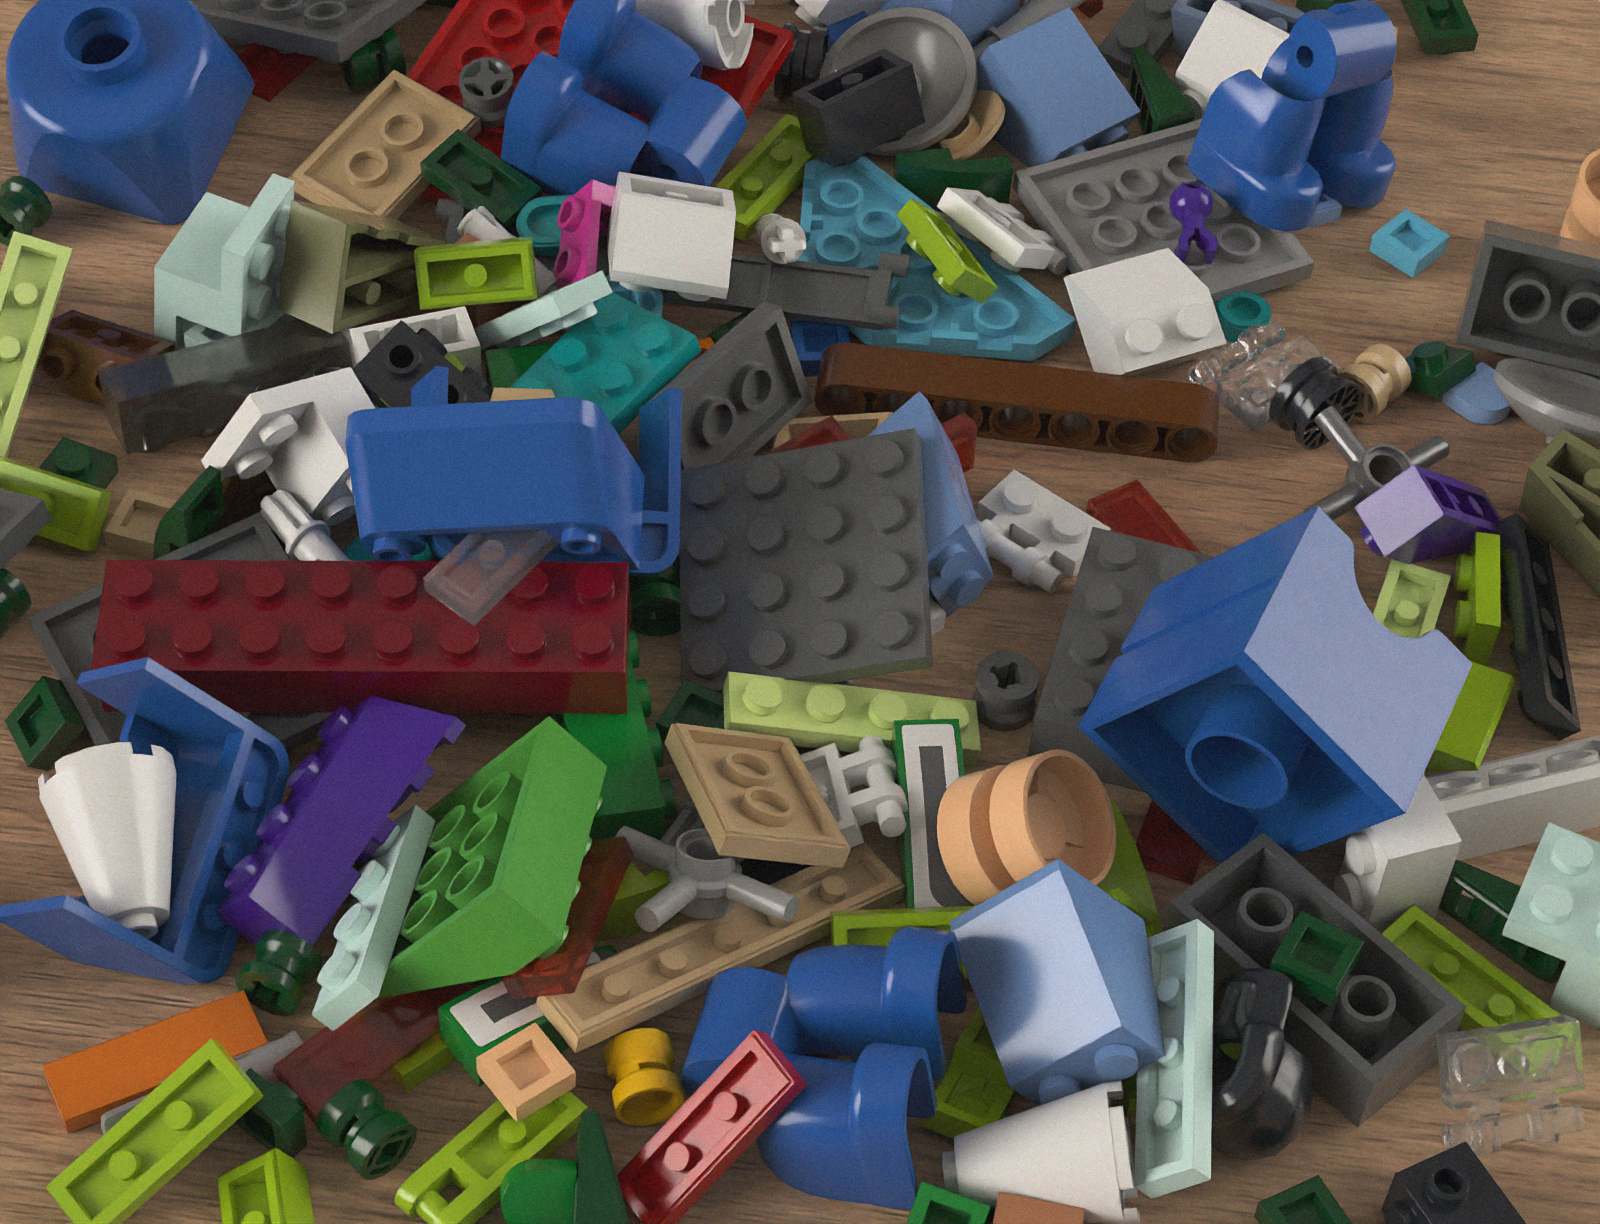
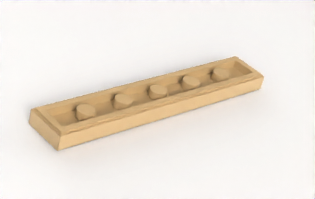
(686, 958)

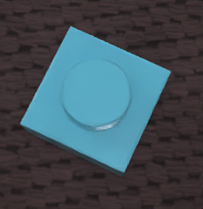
(1409, 243)

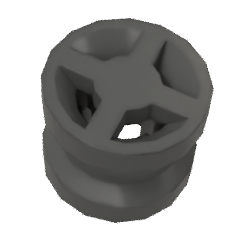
(478, 83)
(1008, 707)

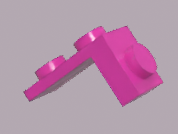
(581, 223)

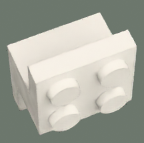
(298, 440)

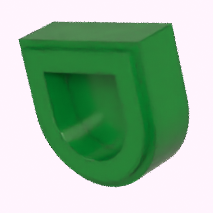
(539, 1192)

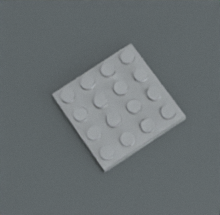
(1117, 207)

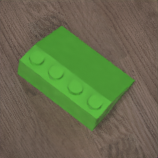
(500, 865)

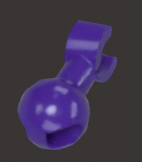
(1191, 206)

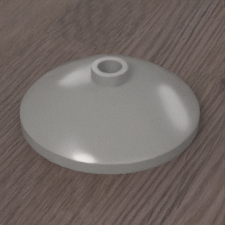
(941, 63)
(1551, 398)

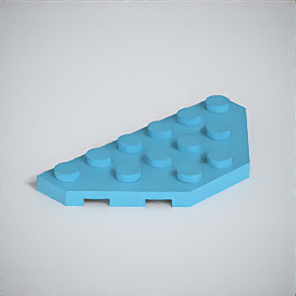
(853, 219)

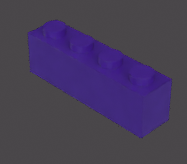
(333, 817)

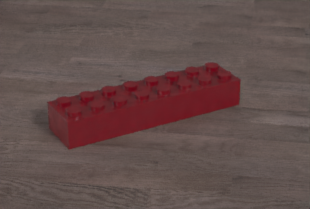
(353, 630)

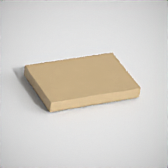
(377, 151)
(756, 796)

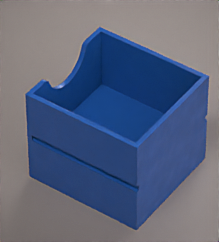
(1274, 696)

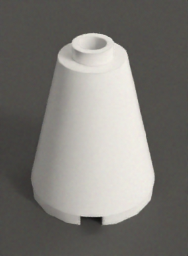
(709, 26)
(117, 829)
(1056, 1152)

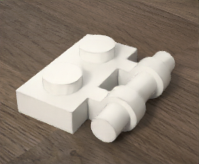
(1002, 230)
(1039, 522)
(871, 766)

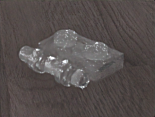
(1250, 387)
(1511, 1064)

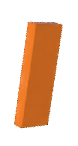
(136, 1062)

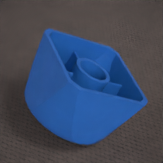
(123, 102)

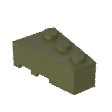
(347, 266)
(1564, 502)

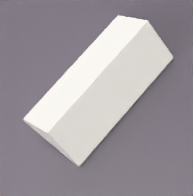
(1518, 795)

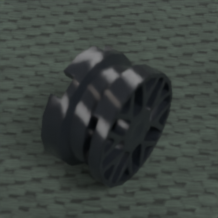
(803, 61)
(1306, 394)

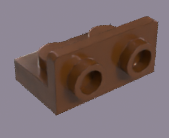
(82, 346)

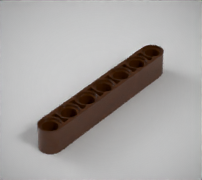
(1026, 401)

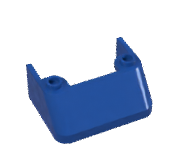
(657, 457)
(493, 471)
(224, 789)

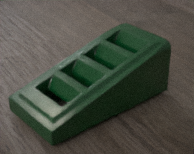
(1156, 94)
(1489, 913)
(596, 1186)

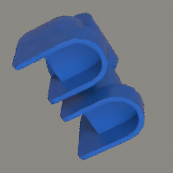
(574, 110)
(1306, 122)
(853, 1000)

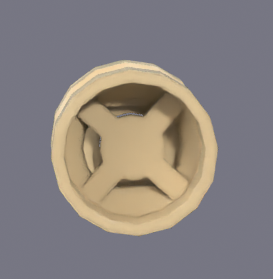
(1381, 378)

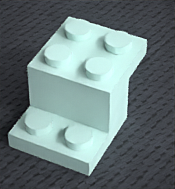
(223, 264)
(1561, 917)

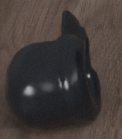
(1269, 1089)

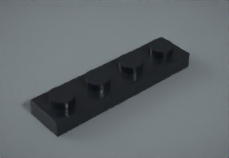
(1537, 629)

